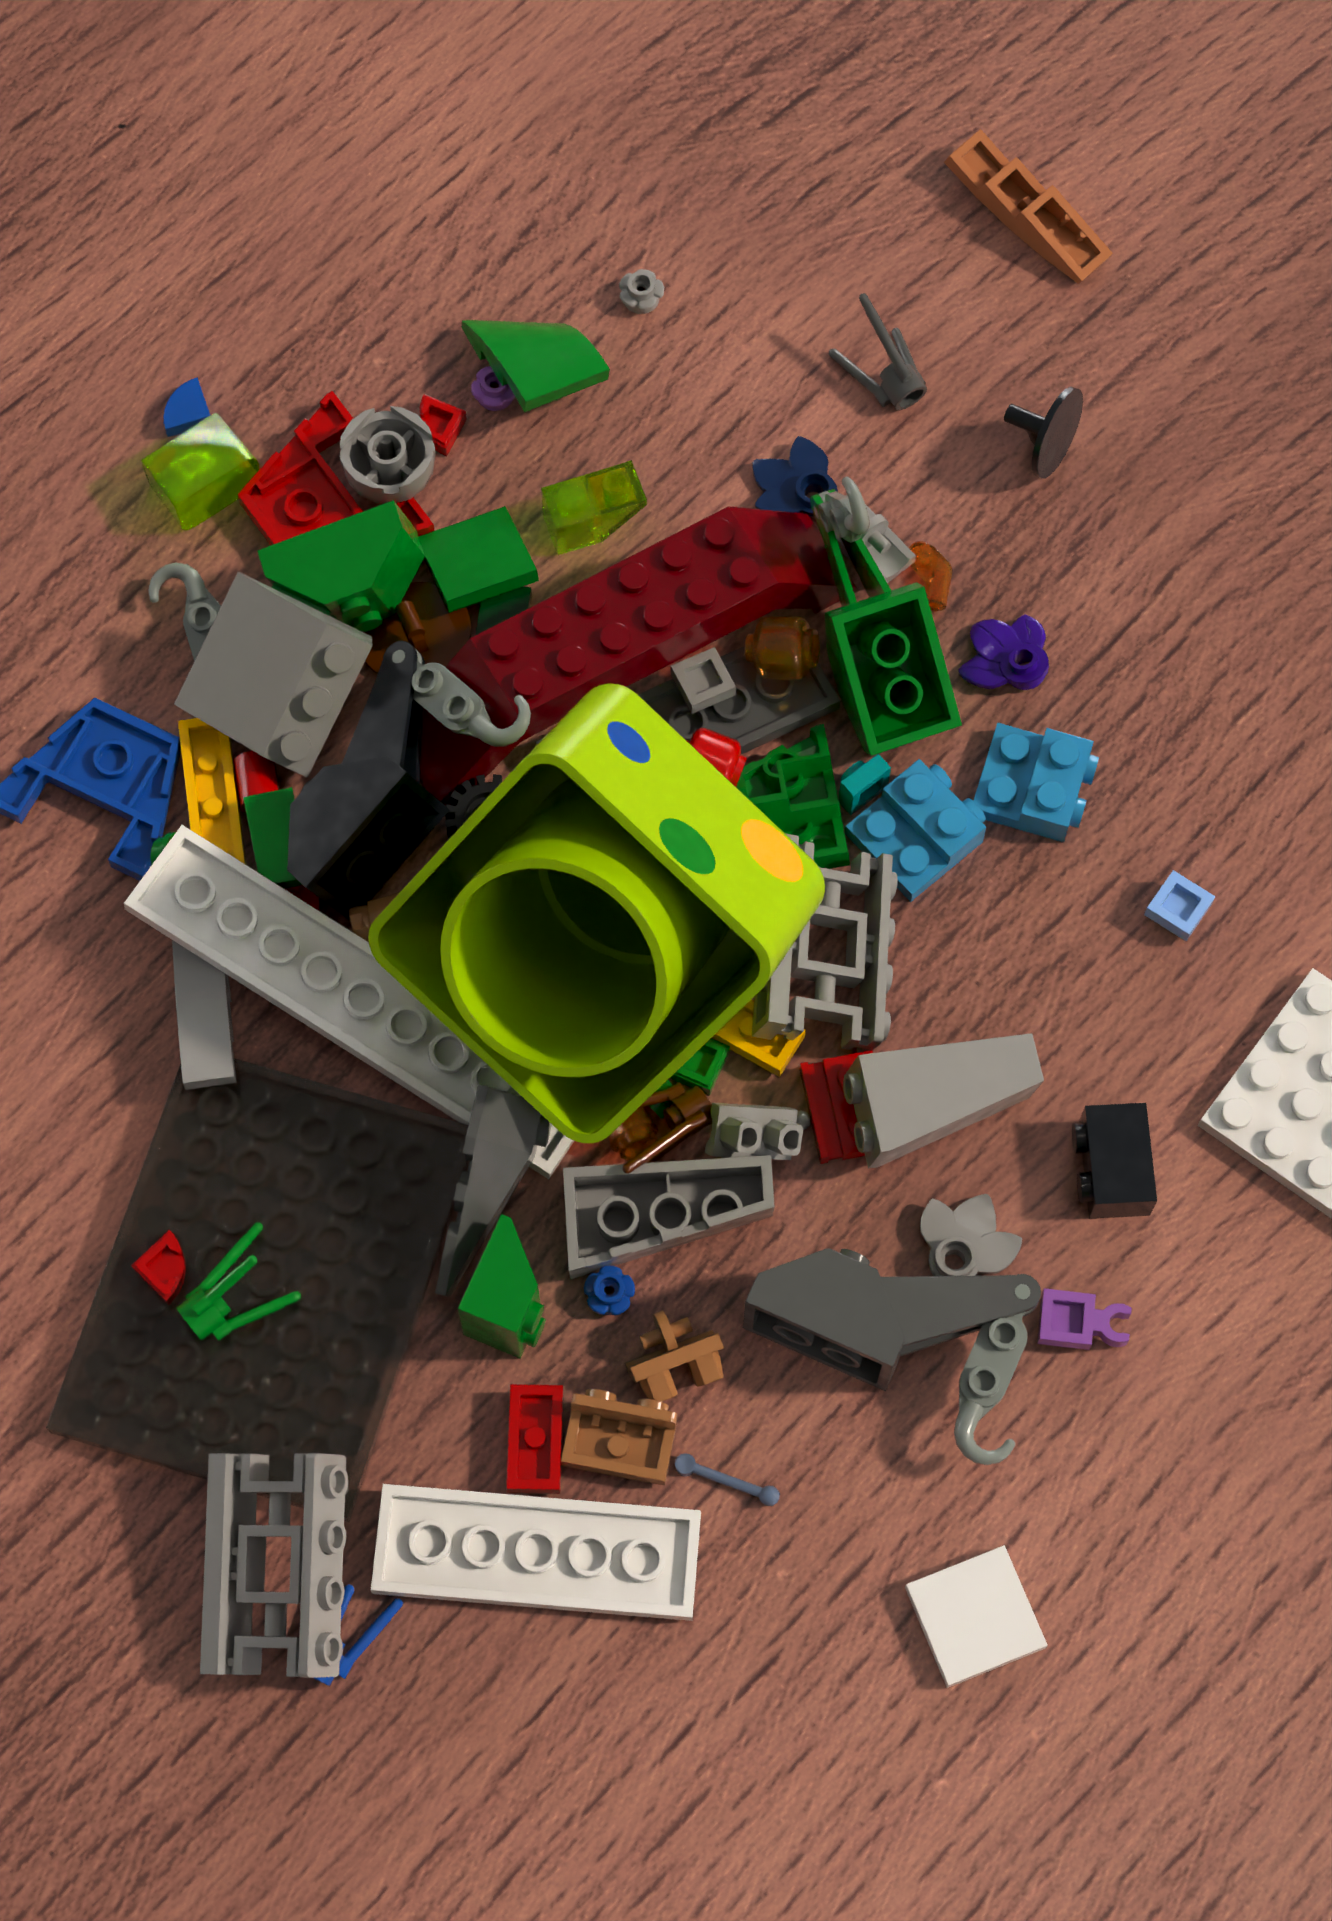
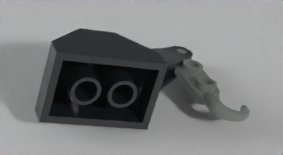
(371, 812)

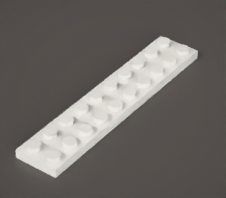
(313, 974)

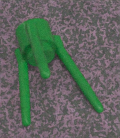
(206, 1308)

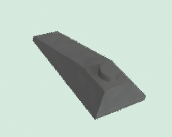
(500, 1150)

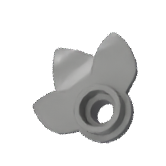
(968, 1234)

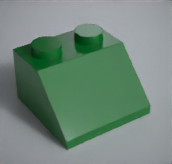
(503, 1296)

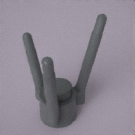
(901, 380)

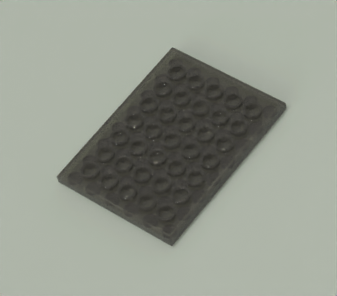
(350, 1220)

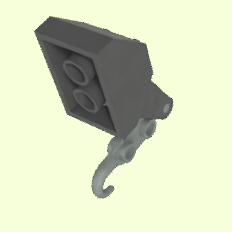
(862, 1324)

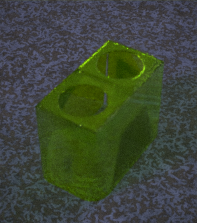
(200, 471)

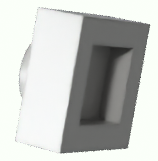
(703, 680)

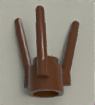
(685, 1116)

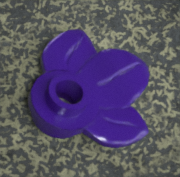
(1002, 650)

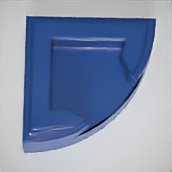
(185, 408)

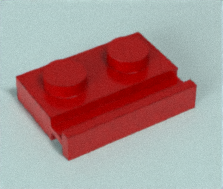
(830, 1113)

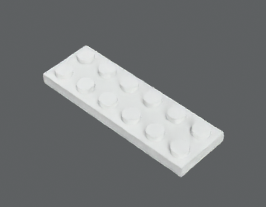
(536, 1552)

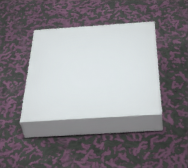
(975, 1616)

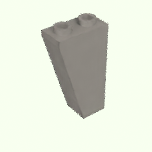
(935, 1090)

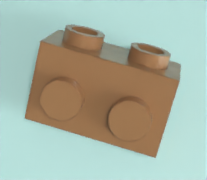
(619, 1437)

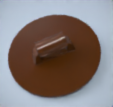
(423, 623)

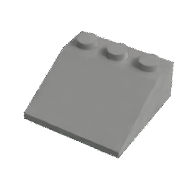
(273, 673)

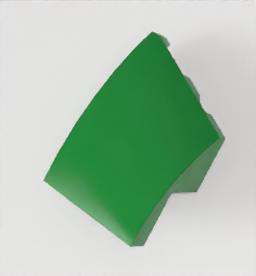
(537, 358)
(800, 795)

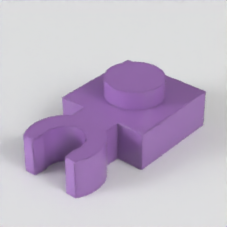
(1072, 1320)

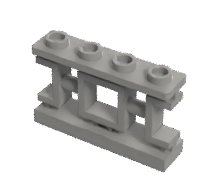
(866, 961)
(237, 1565)

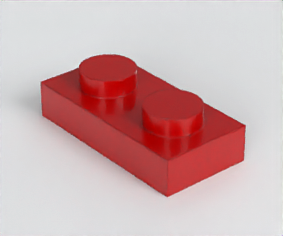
(535, 1439)

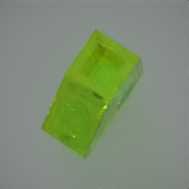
(591, 506)

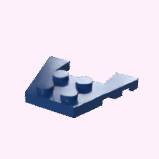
(111, 763)

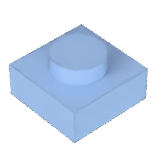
(1179, 905)

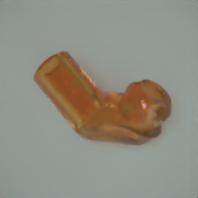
(934, 571)

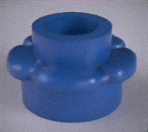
(609, 1304)

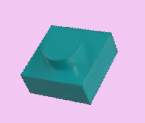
(863, 783)

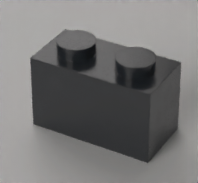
(1116, 1160)

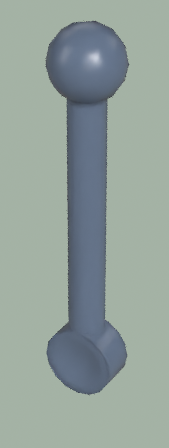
(686, 1465)

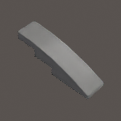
(203, 1021)

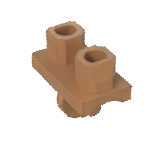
(697, 1351)

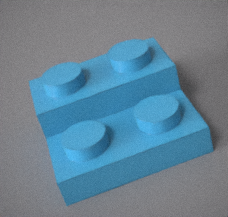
(1035, 780)
(920, 827)

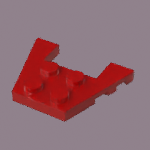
(300, 490)

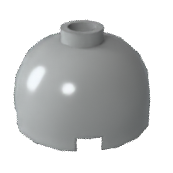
(387, 454)

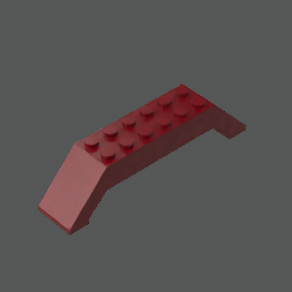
(628, 627)

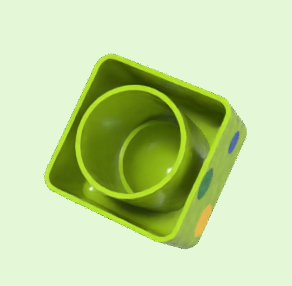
(599, 914)

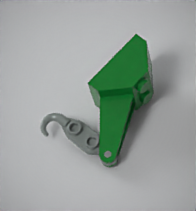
(343, 569)
(883, 646)

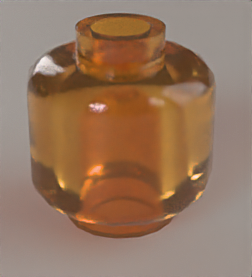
(783, 647)

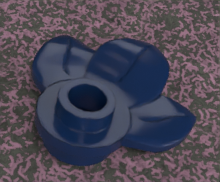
(790, 480)

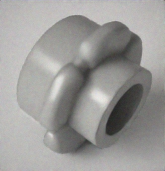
(641, 301)

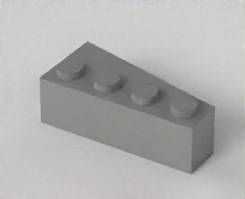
(659, 1206)

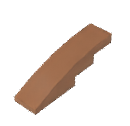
(1025, 207)

